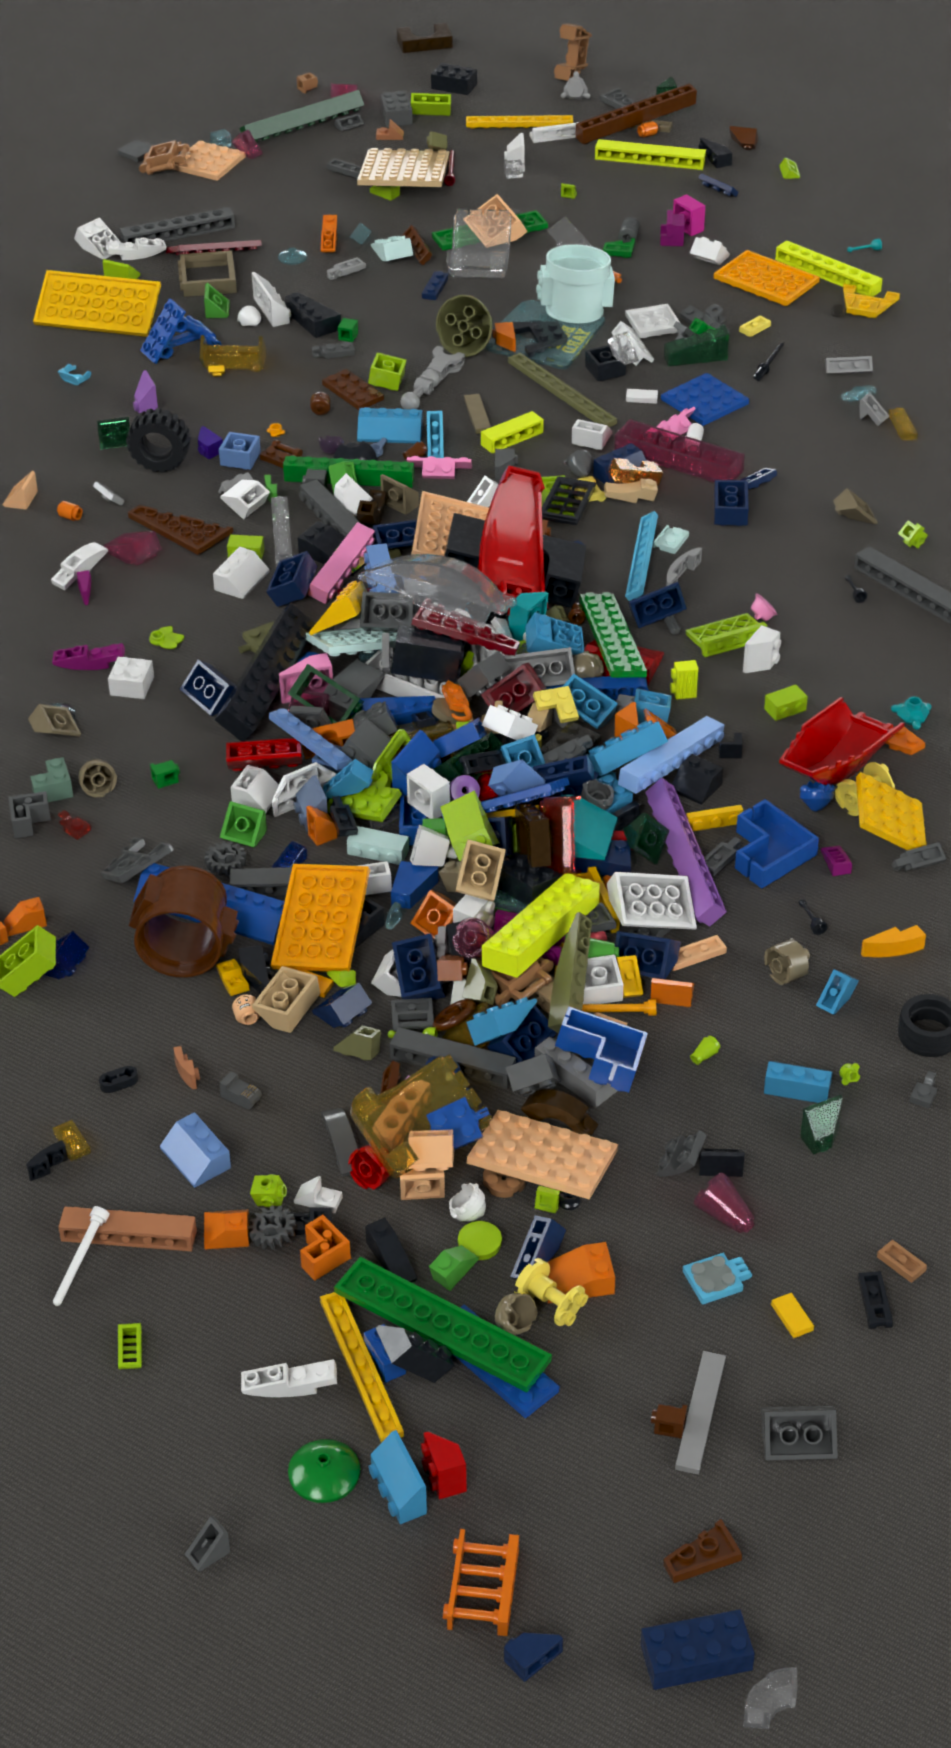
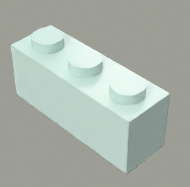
(378, 845)

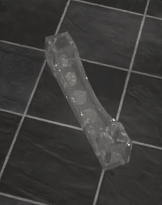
(281, 528)

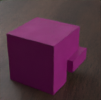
(673, 231)

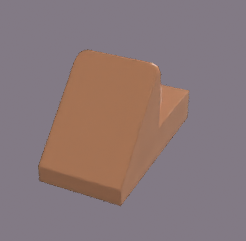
(393, 133)

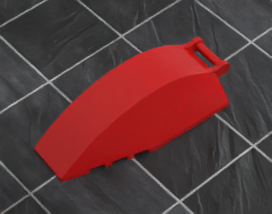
(836, 744)

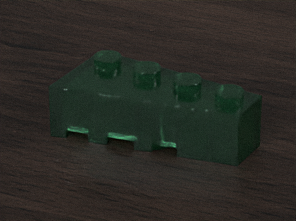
(700, 348)
(452, 768)

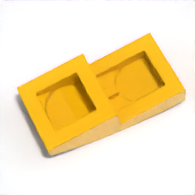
(232, 977)

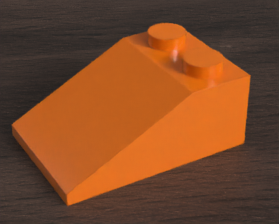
(584, 1266)

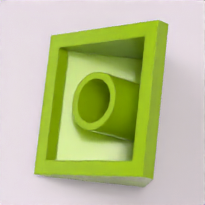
(120, 270)

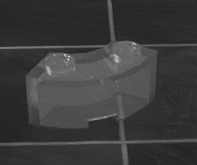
(770, 1696)

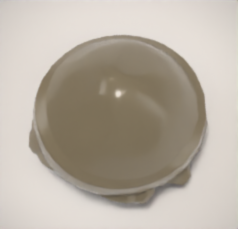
(588, 665)
(515, 1313)

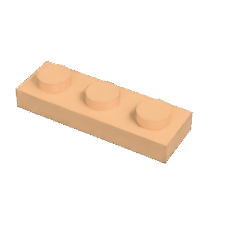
(700, 951)

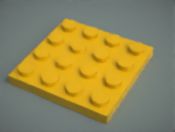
(890, 813)

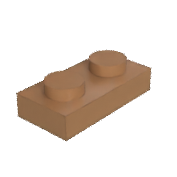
(902, 1261)

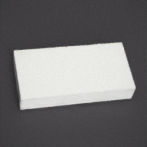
(641, 396)

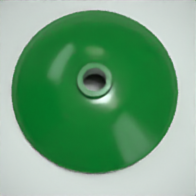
(324, 1480)

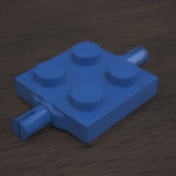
(459, 1118)

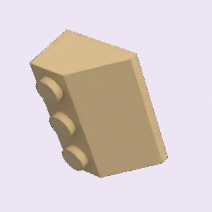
(287, 998)

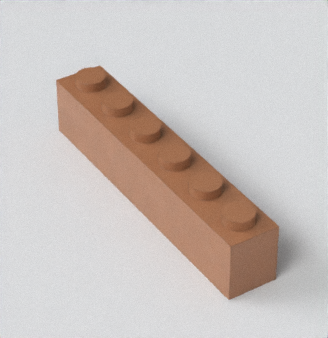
(131, 1229)

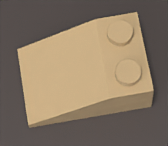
(480, 870)

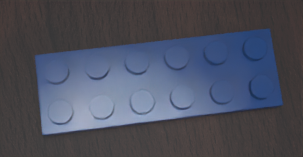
(522, 1402)

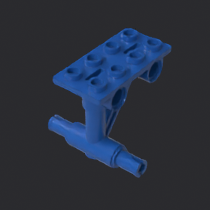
(172, 319)

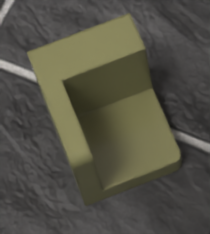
(558, 613)

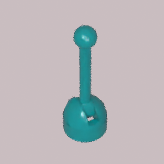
(876, 244)

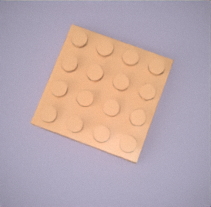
(209, 160)

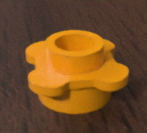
(275, 430)

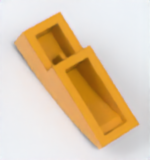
(894, 942)

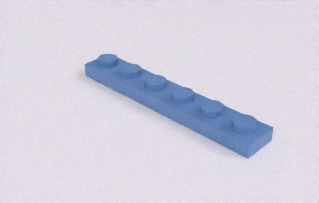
(310, 738)

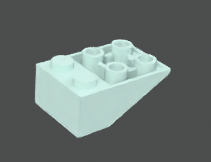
(393, 248)

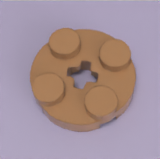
(500, 1187)

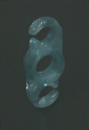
(858, 392)

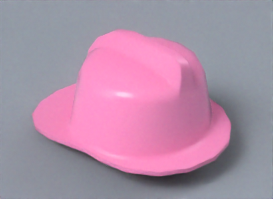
(762, 608)

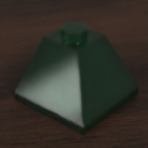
(821, 1124)

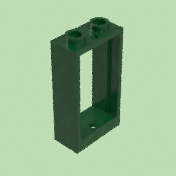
(304, 680)

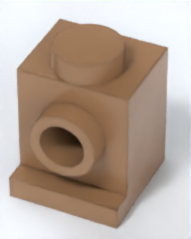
(306, 82)

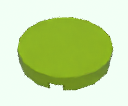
(481, 1239)

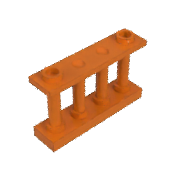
(502, 1594)

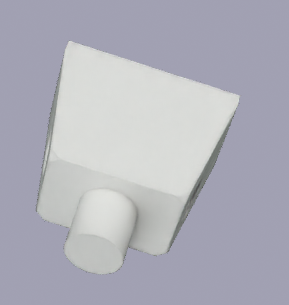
(431, 848)

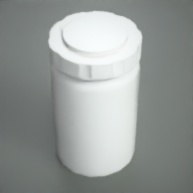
(695, 431)

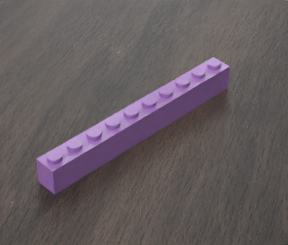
(686, 852)

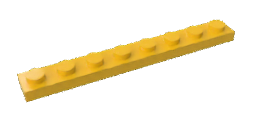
(517, 121)
(361, 1365)

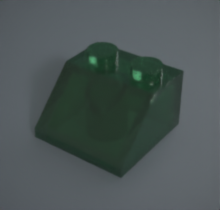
(113, 432)

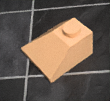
(422, 1184)

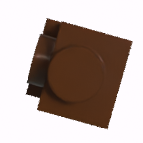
(669, 1420)

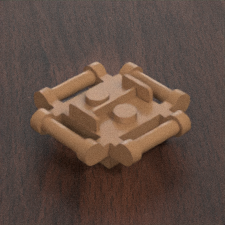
(163, 156)
(510, 986)

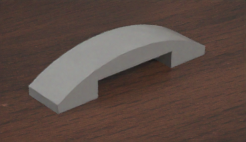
(688, 560)

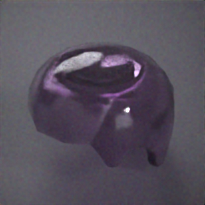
(330, 444)

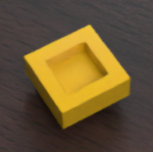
(216, 371)

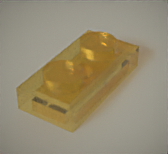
(74, 1141)

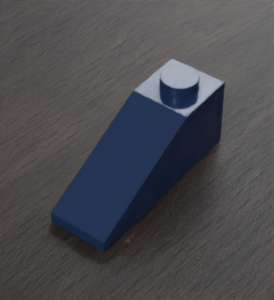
(577, 769)
(541, 1242)

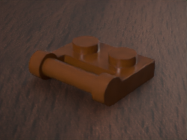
(275, 456)

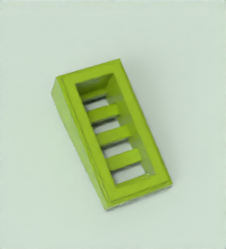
(129, 1330)

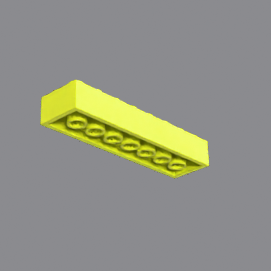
(539, 925)

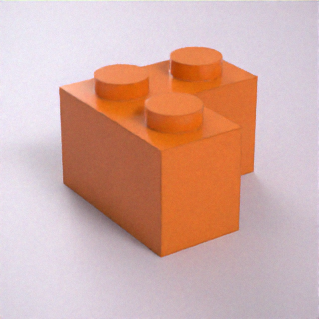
(325, 1248)

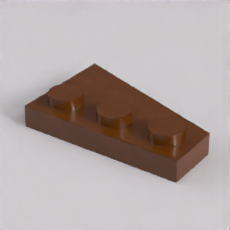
(707, 1553)

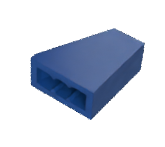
(460, 737)
(413, 883)

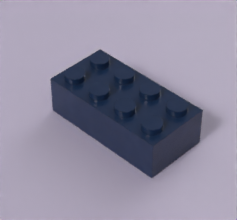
(697, 1649)

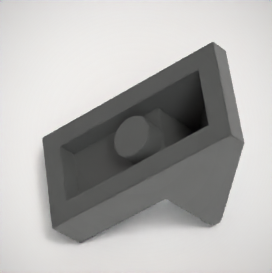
(683, 331)

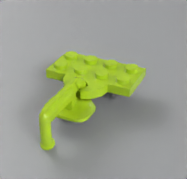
(378, 799)

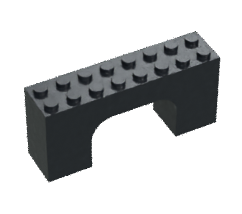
(561, 558)
(427, 655)

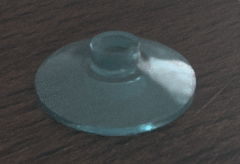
(292, 256)

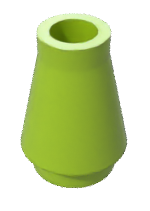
(707, 1048)

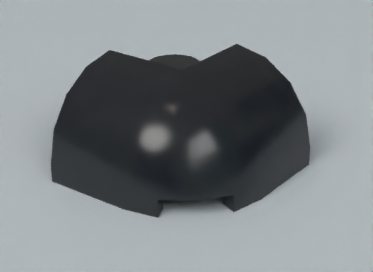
(355, 451)

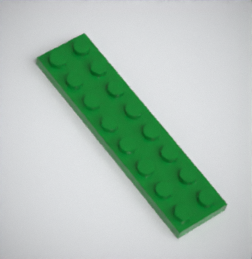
(531, 220)

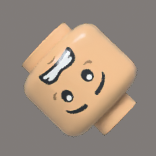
(243, 1009)

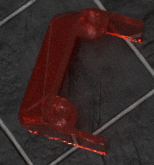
(561, 831)

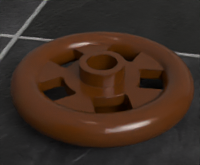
(454, 1014)

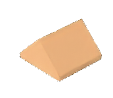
(22, 492)

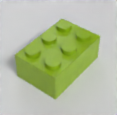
(27, 960)

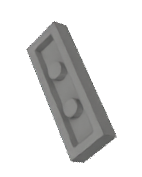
(849, 365)

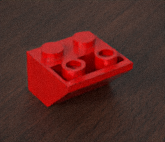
(444, 1464)

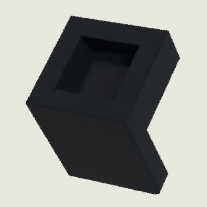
(731, 750)

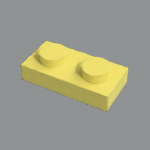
(755, 326)

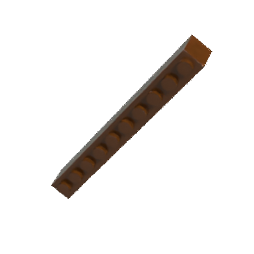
(636, 113)

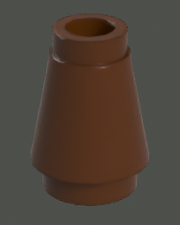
(417, 449)
(576, 614)

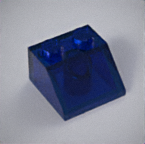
(69, 952)

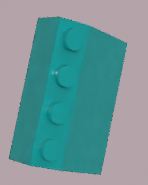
(592, 830)

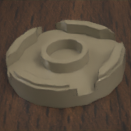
(442, 711)

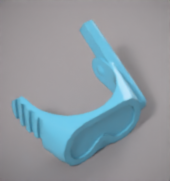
(74, 379)

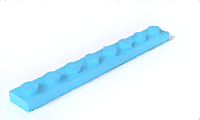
(641, 556)

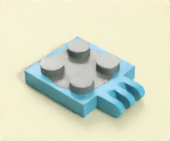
(716, 1277)

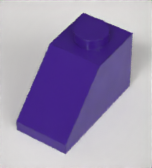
(208, 443)

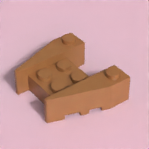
(577, 51)

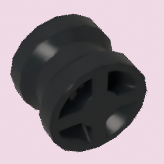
(568, 1201)

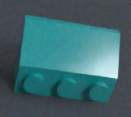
(524, 609)

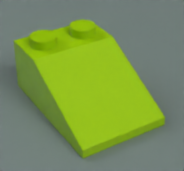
(467, 821)

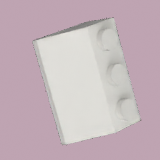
(240, 573)

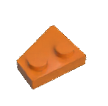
(906, 742)

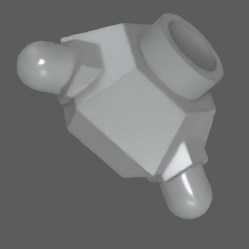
(575, 88)

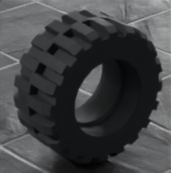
(165, 424)

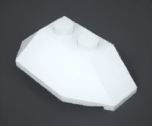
(293, 782)

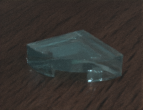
(393, 916)

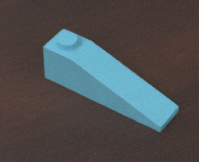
(435, 434)

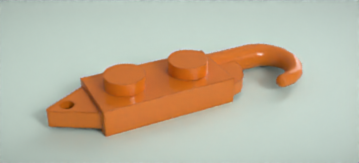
(457, 701)

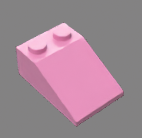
(289, 676)

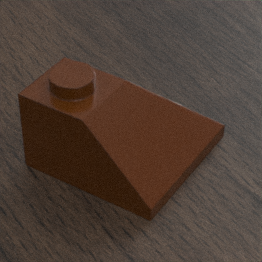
(744, 136)

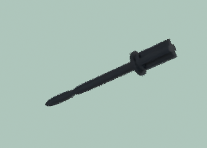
(763, 368)

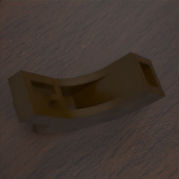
(372, 511)
(560, 1106)

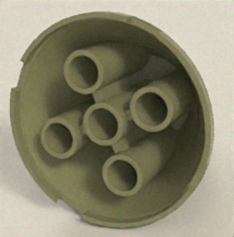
(464, 325)

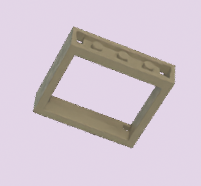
(206, 259)

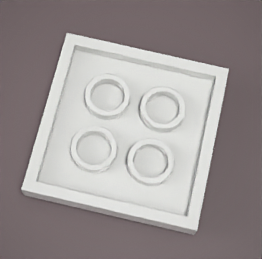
(652, 320)

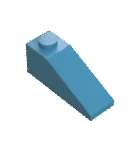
(349, 780)

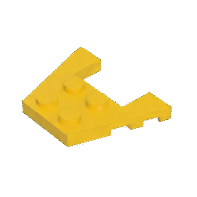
(867, 305)

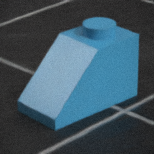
(836, 992)

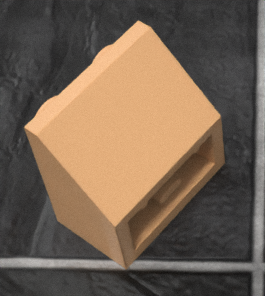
(433, 1149)

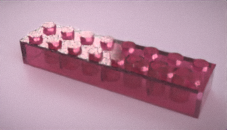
(681, 452)

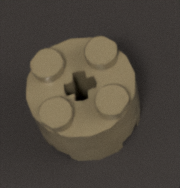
(787, 961)

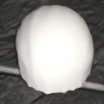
(249, 316)

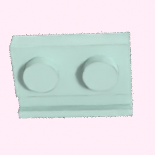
(671, 539)

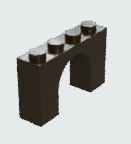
(410, 43)
(533, 834)

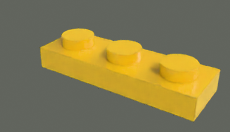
(714, 817)

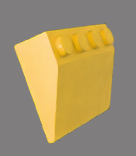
(343, 608)

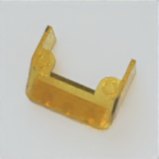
(233, 356)

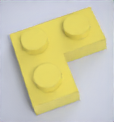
(560, 699)

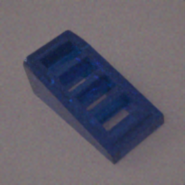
(293, 850)

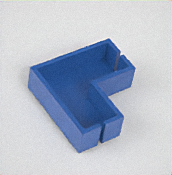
(775, 844)
(611, 1044)

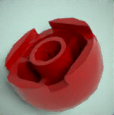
(367, 1168)

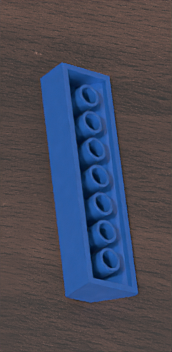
(257, 914)

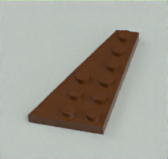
(182, 530)

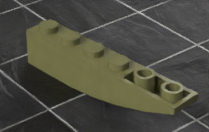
(570, 972)

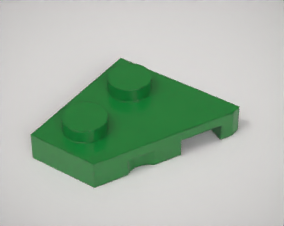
(619, 248)

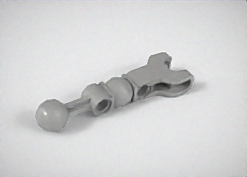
(438, 369)

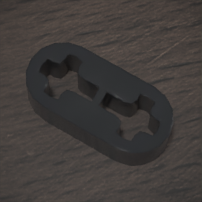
(118, 1079)

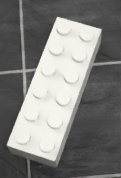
(405, 685)

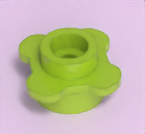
(849, 1073)

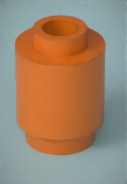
(647, 129)
(69, 511)

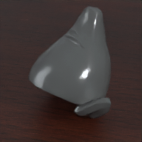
(580, 463)

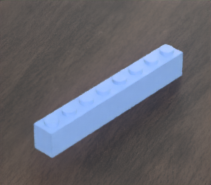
(670, 755)

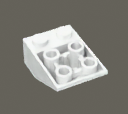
(94, 236)

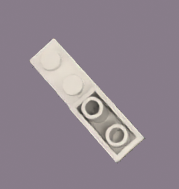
(140, 249)
(80, 560)
(288, 1382)

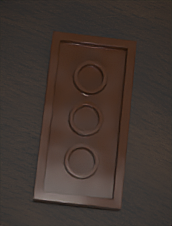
(352, 389)

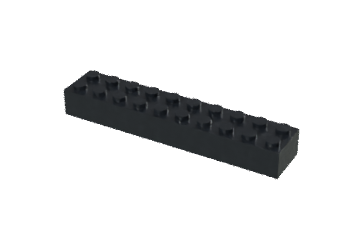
(261, 677)

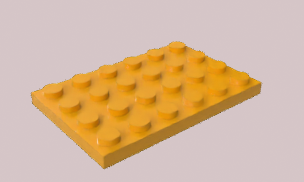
(766, 277)
(320, 917)

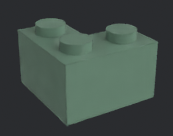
(54, 782)

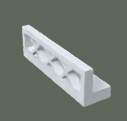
(554, 132)
(640, 348)

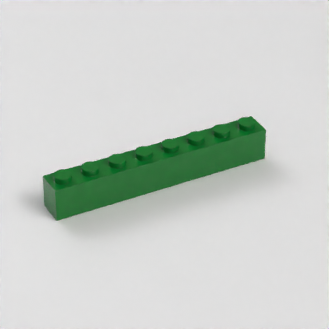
(366, 471)

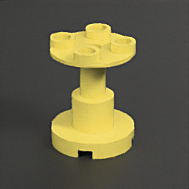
(847, 790)
(535, 1282)

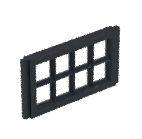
(574, 483)

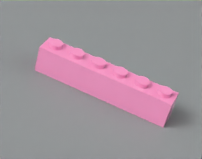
(341, 563)

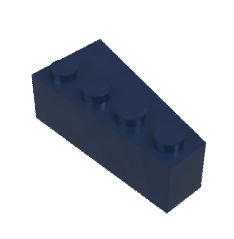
(617, 860)

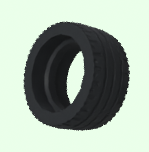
(921, 1041)

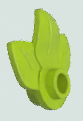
(166, 638)

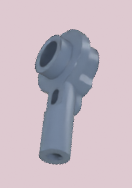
(378, 446)

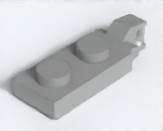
(345, 268)

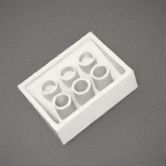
(652, 900)

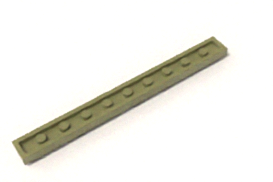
(562, 390)

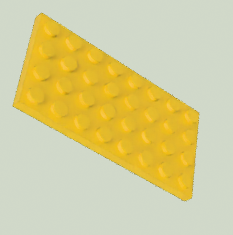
(97, 303)

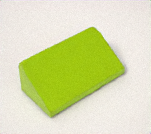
(789, 169)

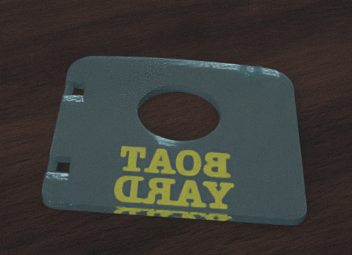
(561, 356)

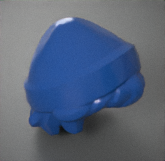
(817, 795)

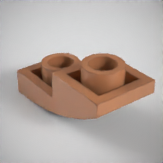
(186, 1068)

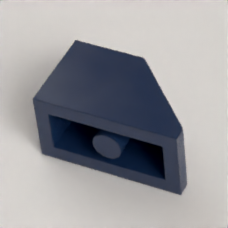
(531, 1652)

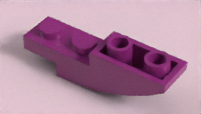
(84, 659)

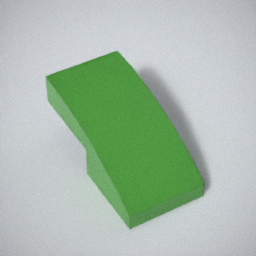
(271, 487)

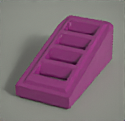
(84, 584)
(837, 860)

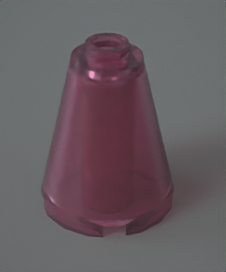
(471, 936)
(725, 1204)

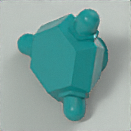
(912, 711)

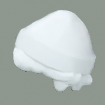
(468, 1203)

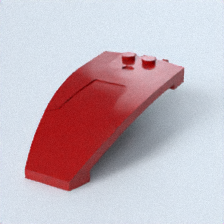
(514, 535)

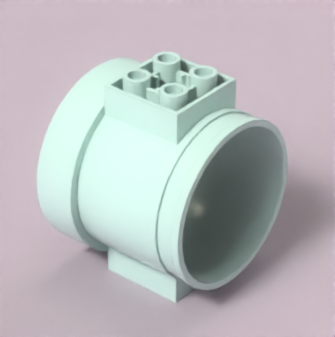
(576, 283)

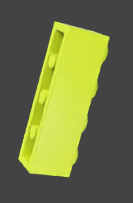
(512, 432)

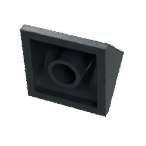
(721, 1161)

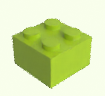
(387, 371)

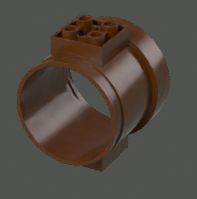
(178, 946)

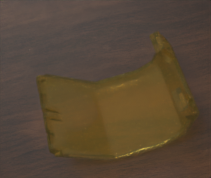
(394, 1113)

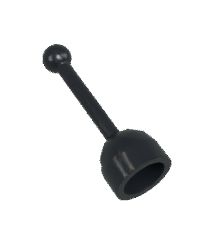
(859, 594)
(817, 924)

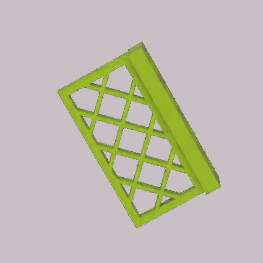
(723, 640)

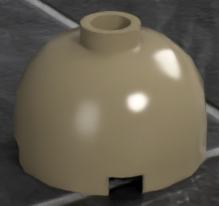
(97, 778)

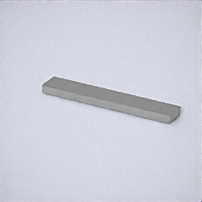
(700, 1413)

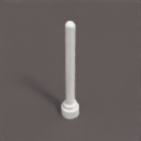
(98, 1217)

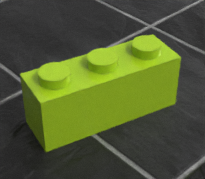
(431, 104)

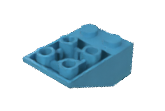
(550, 633)
(499, 1021)

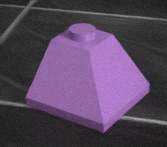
(145, 394)

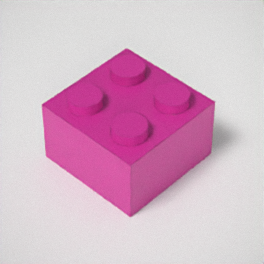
(693, 214)

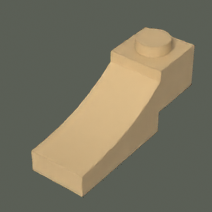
(630, 492)

